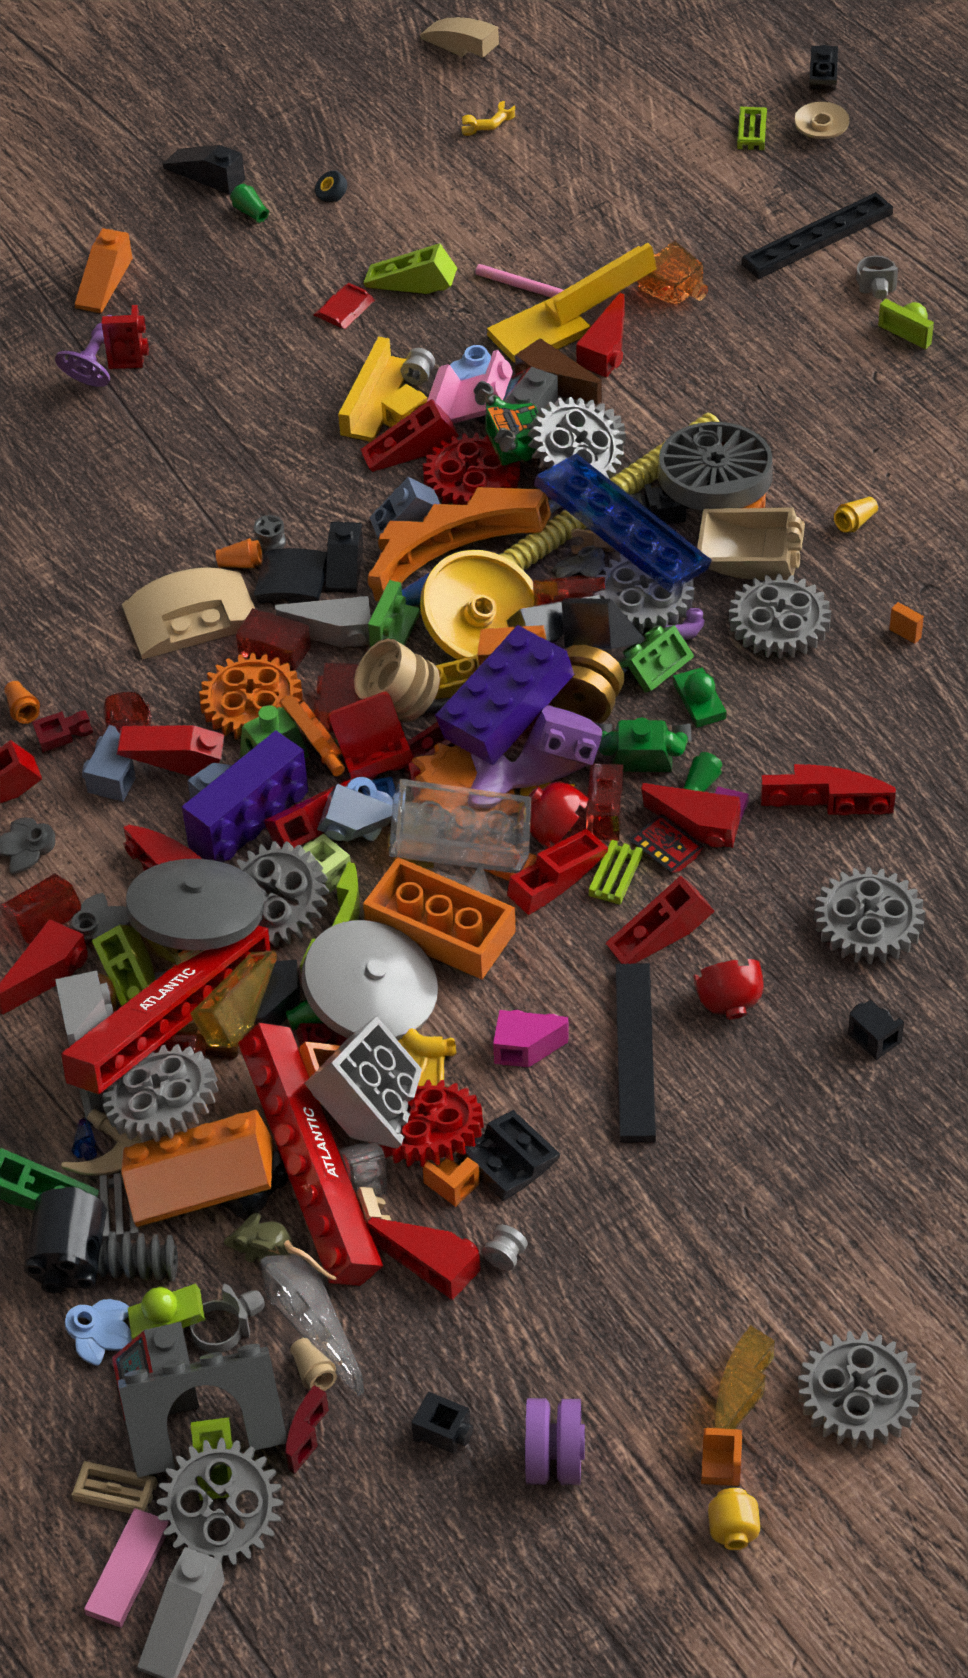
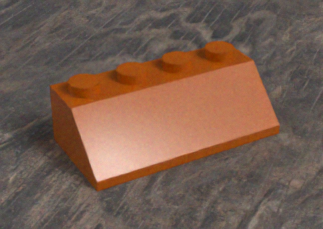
(198, 1167)

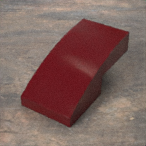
(302, 1433)

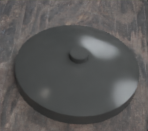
(194, 904)

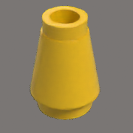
(854, 514)

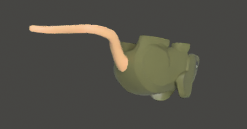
(266, 1240)

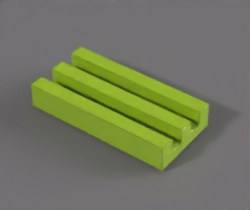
(751, 140)
(623, 853)

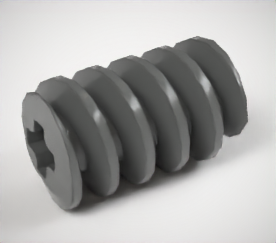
(138, 1256)

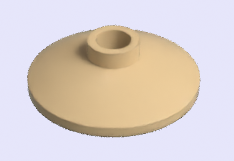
(821, 120)

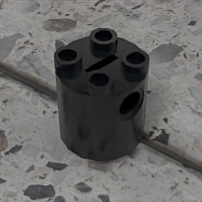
(65, 1239)

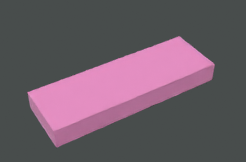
(127, 1568)

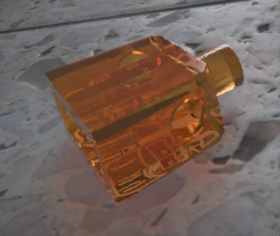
(675, 277)

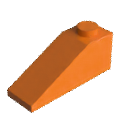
(104, 270)

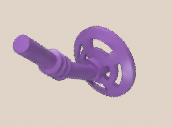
(83, 367)

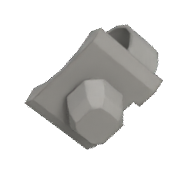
(877, 281)
(248, 1304)

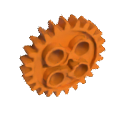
(243, 688)

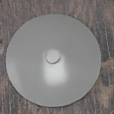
(369, 972)

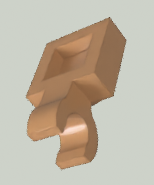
(589, 538)

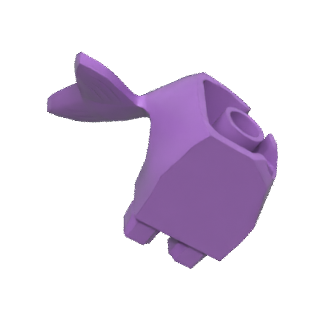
(555, 748)

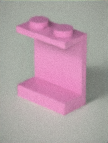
(457, 395)

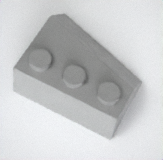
(83, 1007)
(368, 1085)

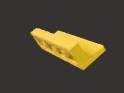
(601, 284)
(377, 380)

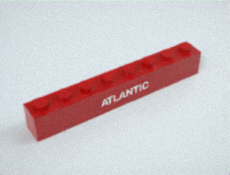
(153, 1015)
(310, 1155)

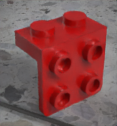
(371, 736)

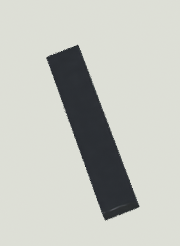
(816, 235)
(635, 1053)

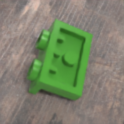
(392, 617)
(657, 656)

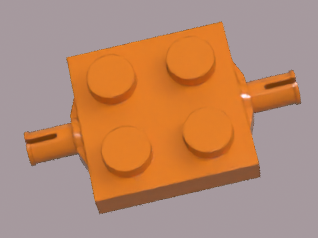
(315, 733)

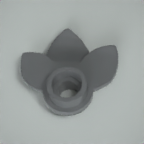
(588, 562)
(26, 843)
(98, 917)

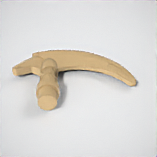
(111, 1161)

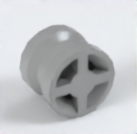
(417, 366)
(504, 1247)

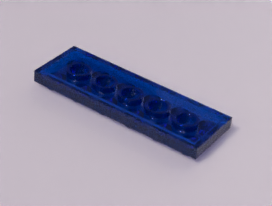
(623, 522)

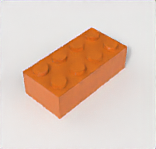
(442, 916)

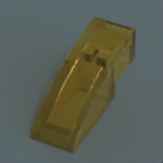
(743, 1378)

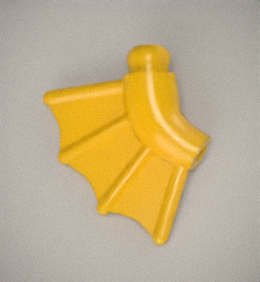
(428, 1054)

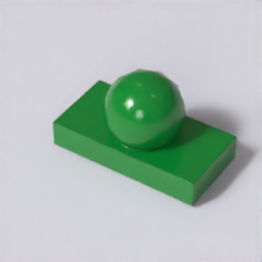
(699, 697)

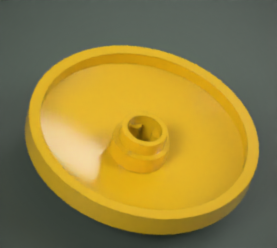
(472, 594)

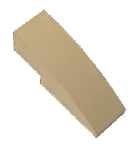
(463, 36)

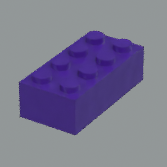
(505, 694)
(237, 802)

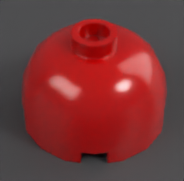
(554, 811)
(730, 987)

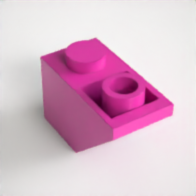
(528, 1037)

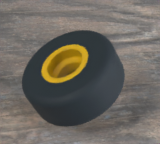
(331, 186)

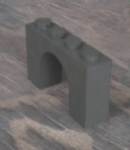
(149, 1397)

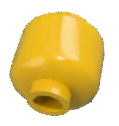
(733, 1518)

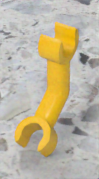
(487, 124)

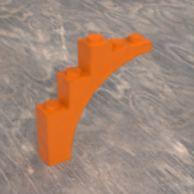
(446, 527)

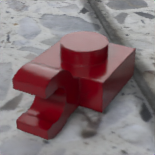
(57, 730)

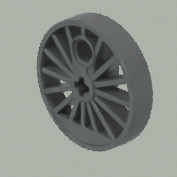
(717, 473)

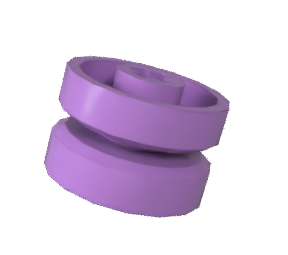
(554, 1441)

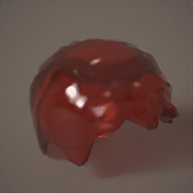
(126, 710)

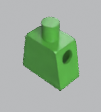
(269, 720)

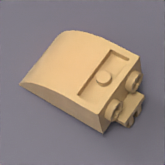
(752, 541)

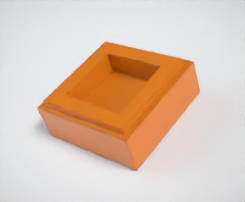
(906, 622)

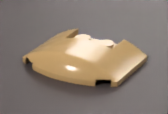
(187, 609)

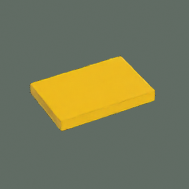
(530, 325)

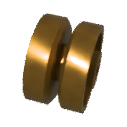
(593, 686)

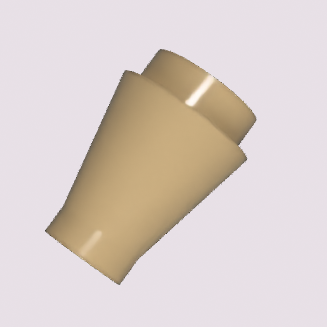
(313, 1365)

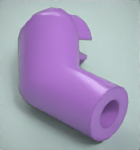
(692, 624)

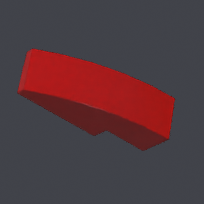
(555, 871)

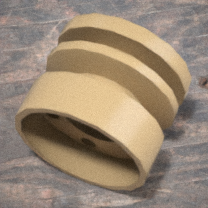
(402, 674)

